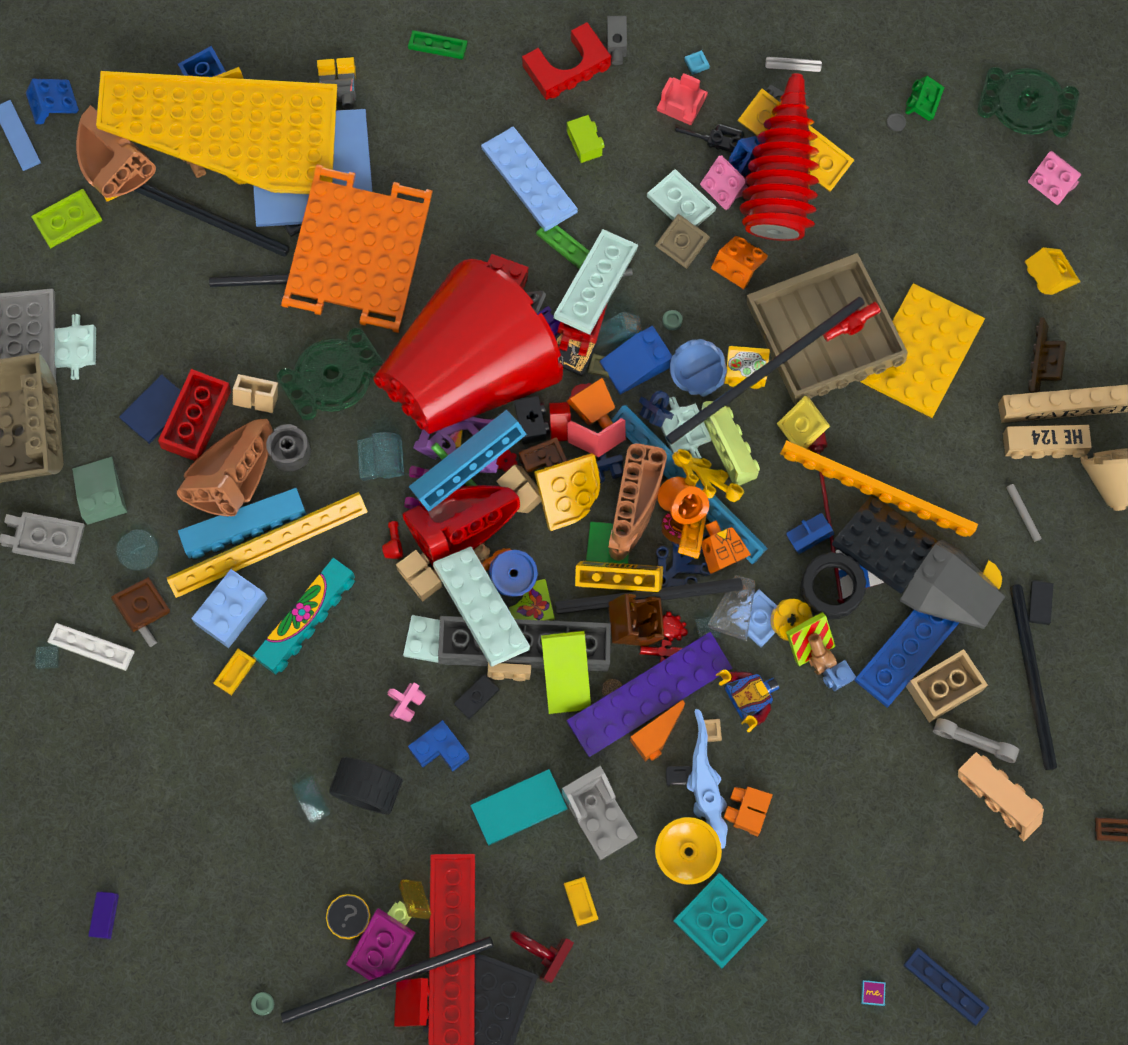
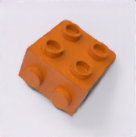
(738, 261)

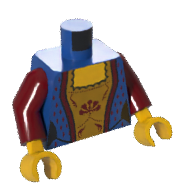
(749, 695)

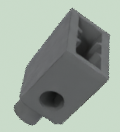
(617, 38)

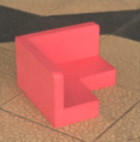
(596, 442)

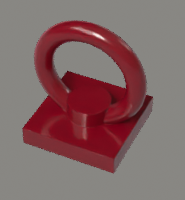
(551, 957)

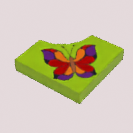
(534, 604)

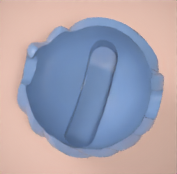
(698, 367)

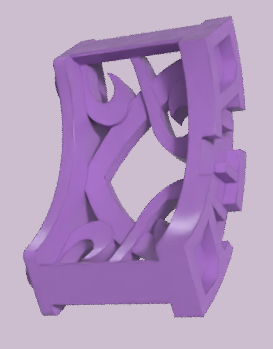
(472, 424)

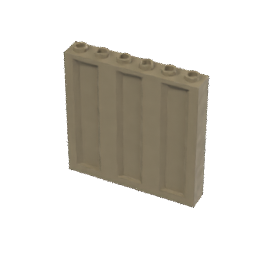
(804, 302)

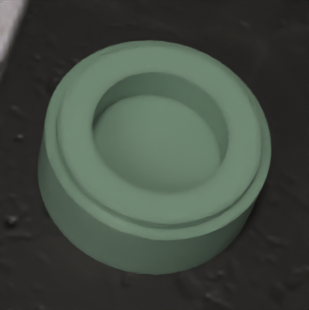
(672, 320)
(262, 1003)

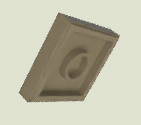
(682, 241)

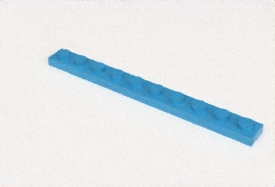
(639, 433)

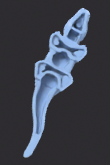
(704, 784)

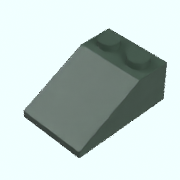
(98, 491)

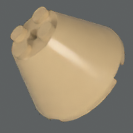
(1110, 476)

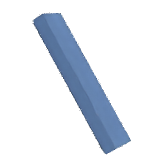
(17, 136)

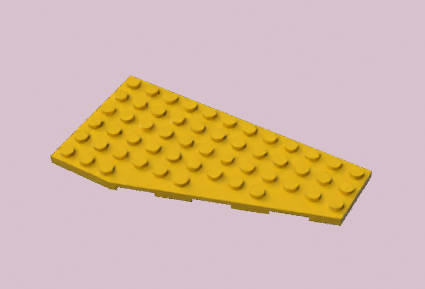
(237, 127)

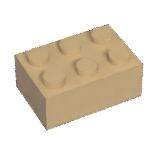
(946, 685)

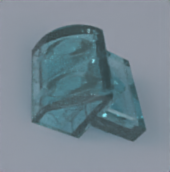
(380, 456)

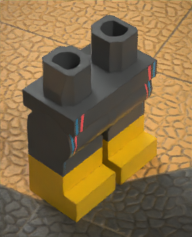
(346, 78)

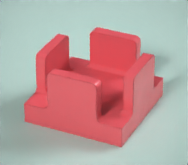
(682, 98)

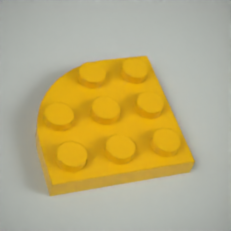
(568, 490)

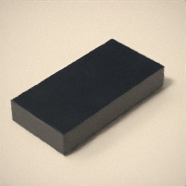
(1040, 602)

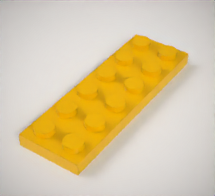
(831, 159)

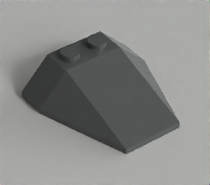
(952, 588)

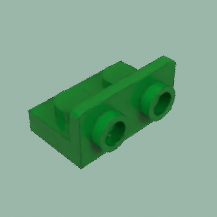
(924, 98)

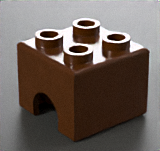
(636, 620)

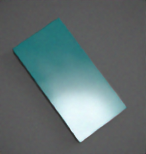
(518, 807)

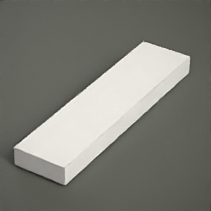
(90, 646)

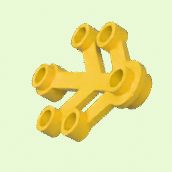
(706, 475)

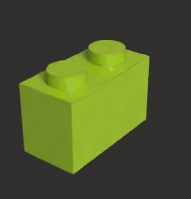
(585, 139)

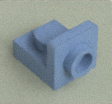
(838, 676)

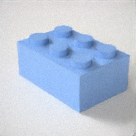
(229, 608)

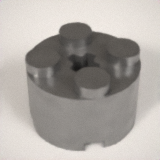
(278, 443)

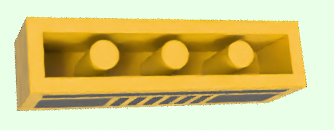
(619, 576)

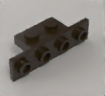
(1048, 358)

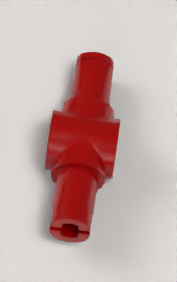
(854, 322)

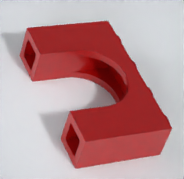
(552, 80)

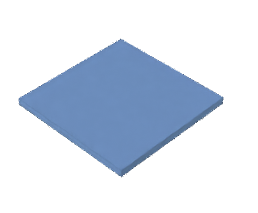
(350, 155)

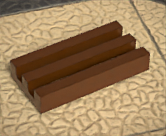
(1098, 829)

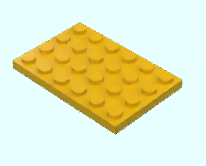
(936, 342)

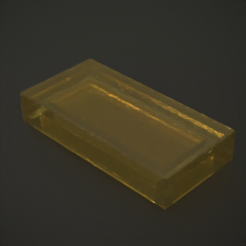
(414, 899)

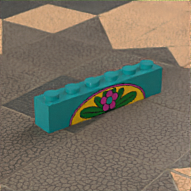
(304, 616)

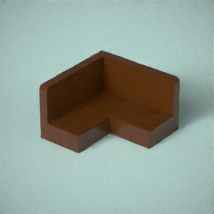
(542, 455)

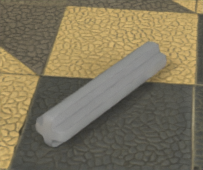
(793, 64)

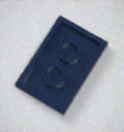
(151, 409)

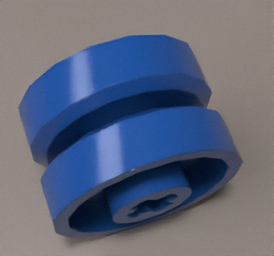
(521, 563)

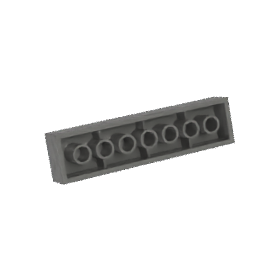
(459, 646)

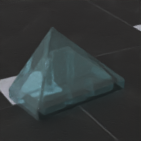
(311, 800)

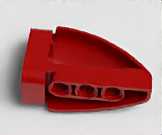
(461, 519)

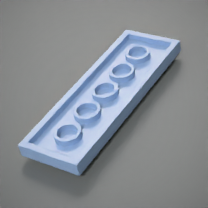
(529, 179)

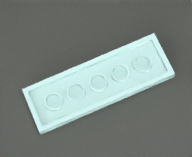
(595, 281)
(481, 606)

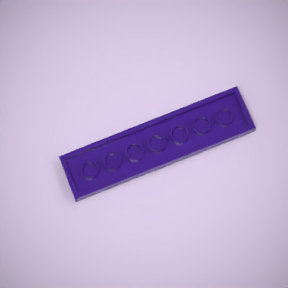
(648, 694)

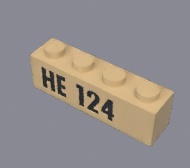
(1047, 440)

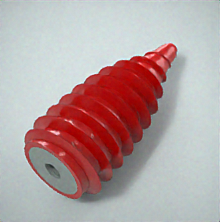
(781, 172)

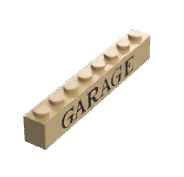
(1063, 403)

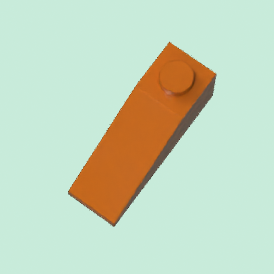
(654, 735)

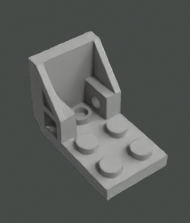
(598, 813)

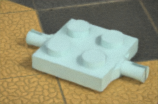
(75, 346)
(691, 440)

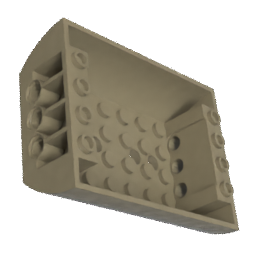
(29, 402)

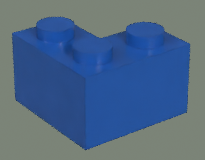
(439, 742)

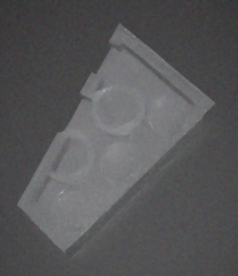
(734, 611)

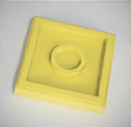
(803, 423)

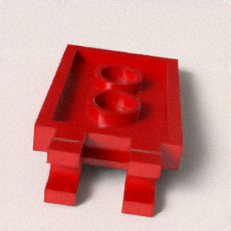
(572, 333)

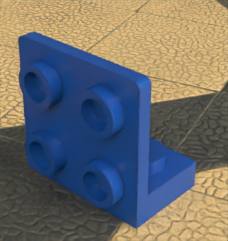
(50, 96)

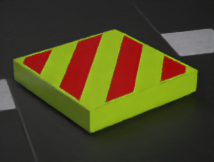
(799, 636)

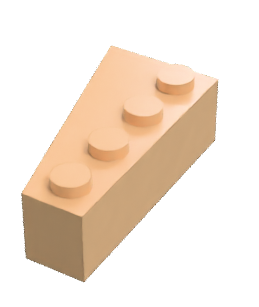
(1002, 795)

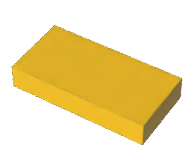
(234, 671)
(581, 901)

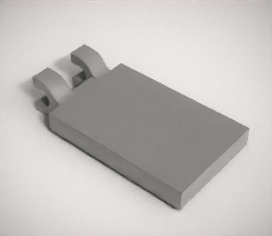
(44, 537)

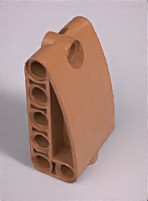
(641, 502)

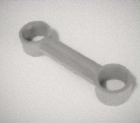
(1000, 750)

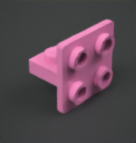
(1054, 178)
(724, 182)

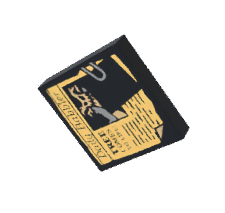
(571, 360)

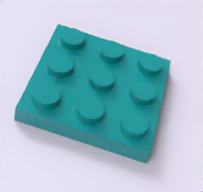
(720, 920)

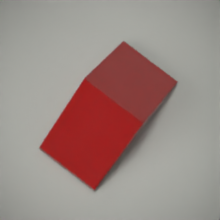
(559, 418)

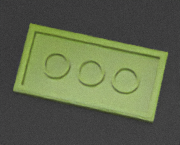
(566, 672)

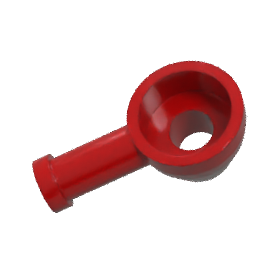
(392, 547)

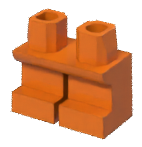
(751, 811)

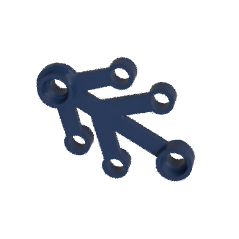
(680, 565)

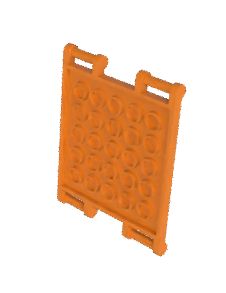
(357, 248)

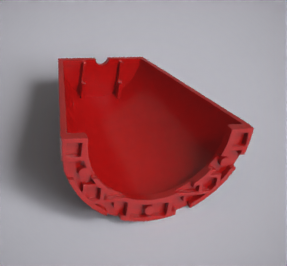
(470, 350)

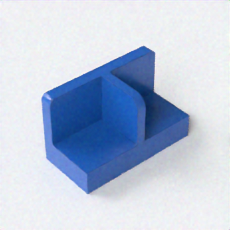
(810, 533)

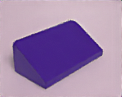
(103, 915)

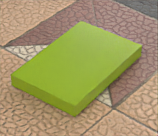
(66, 218)

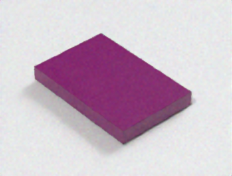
(380, 946)

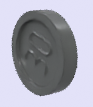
(896, 122)

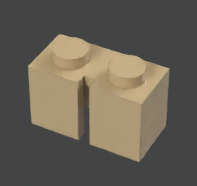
(255, 392)
(523, 486)
(419, 575)

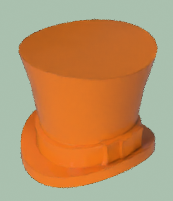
(684, 502)

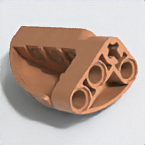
(110, 161)
(228, 471)

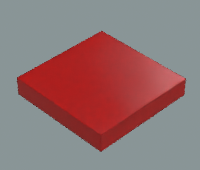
(411, 1002)

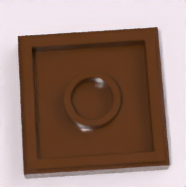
(140, 604)

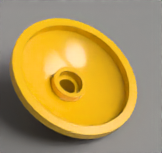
(685, 834)

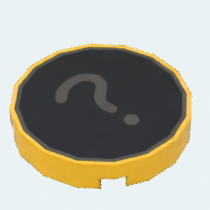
(348, 916)

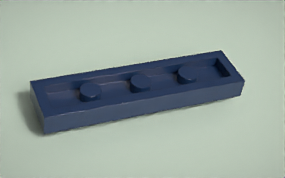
(946, 986)

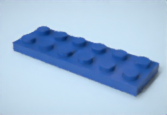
(904, 655)

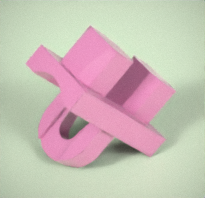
(401, 710)

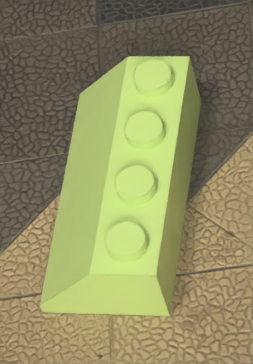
(730, 446)

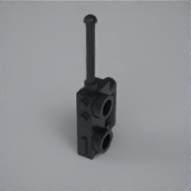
(716, 138)

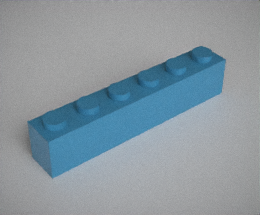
(467, 460)
(249, 521)

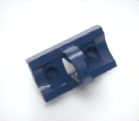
(654, 411)
(613, 464)

